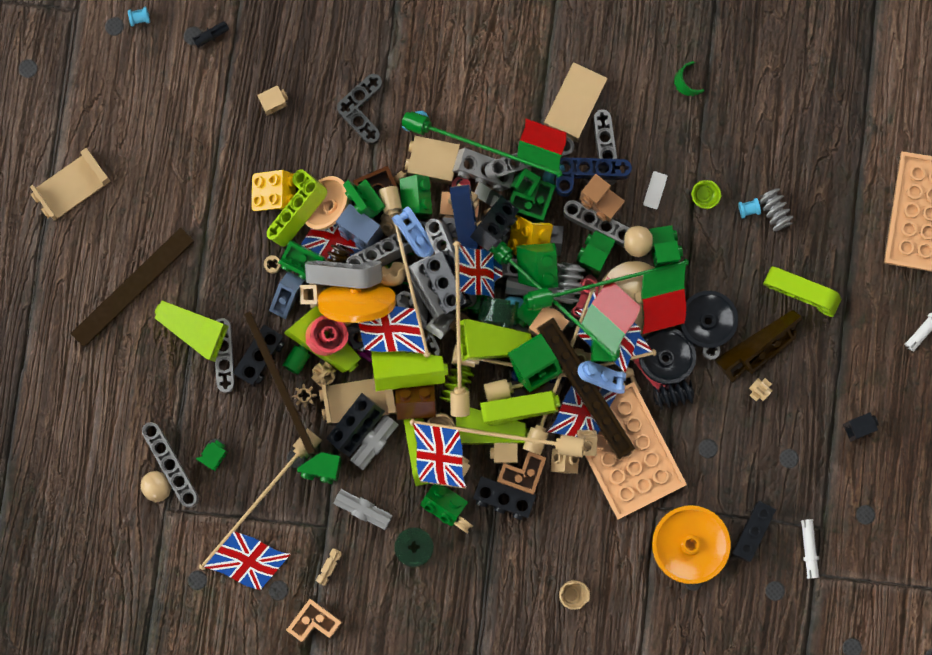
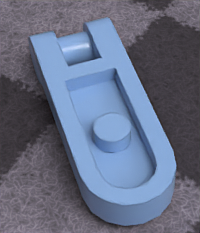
(414, 233)
(602, 376)

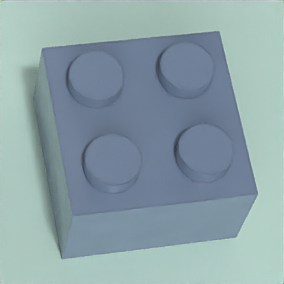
(358, 228)

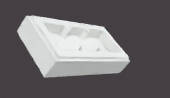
(440, 326)

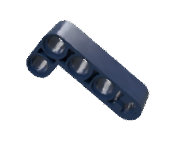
(593, 164)
(464, 215)

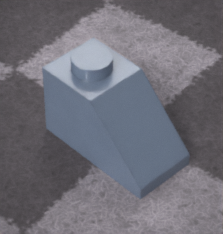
(286, 295)

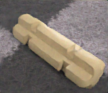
(329, 567)

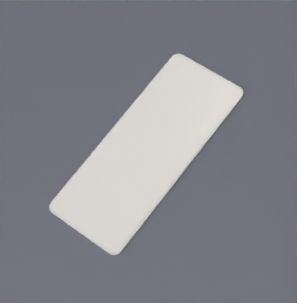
(655, 190)

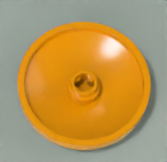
(356, 304)
(691, 544)

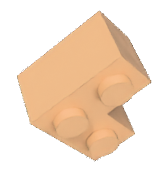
(313, 616)

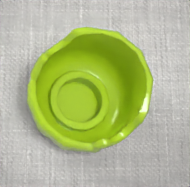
(706, 194)

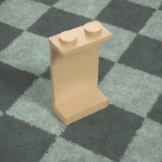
(575, 101)
(70, 186)
(340, 398)

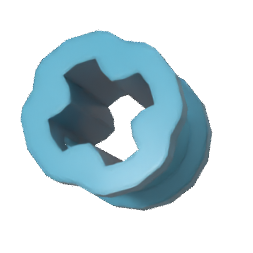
(138, 16)
(749, 208)

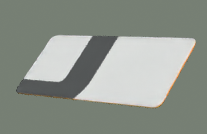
(486, 194)

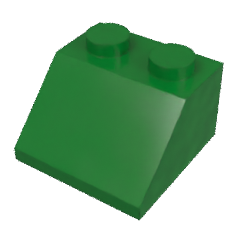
(416, 195)
(539, 263)

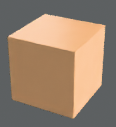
(544, 315)

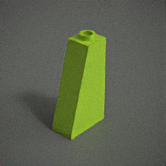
(194, 329)
(488, 341)
(343, 360)
(406, 370)
(519, 408)
(476, 422)

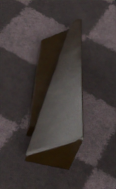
(759, 347)

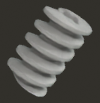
(776, 209)
(569, 282)

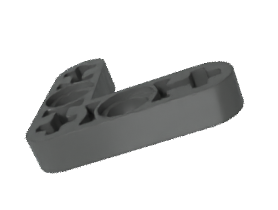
(355, 112)

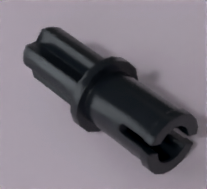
(210, 34)

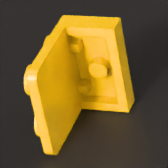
(272, 190)
(528, 233)

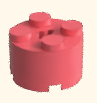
(319, 343)

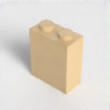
(432, 159)

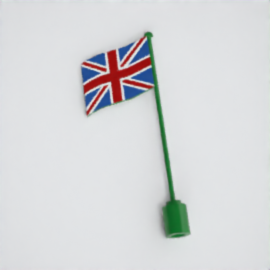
(319, 242)

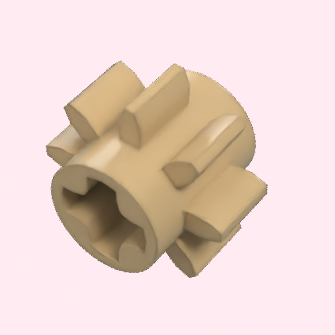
(323, 374)
(760, 389)
(300, 393)

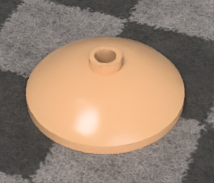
(331, 207)

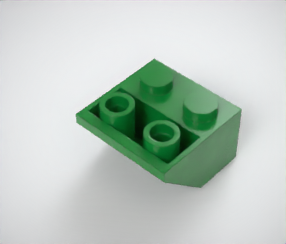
(534, 363)
(321, 466)

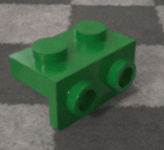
(365, 198)
(295, 258)
(443, 503)

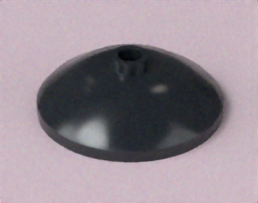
(718, 309)
(678, 350)

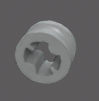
(716, 353)

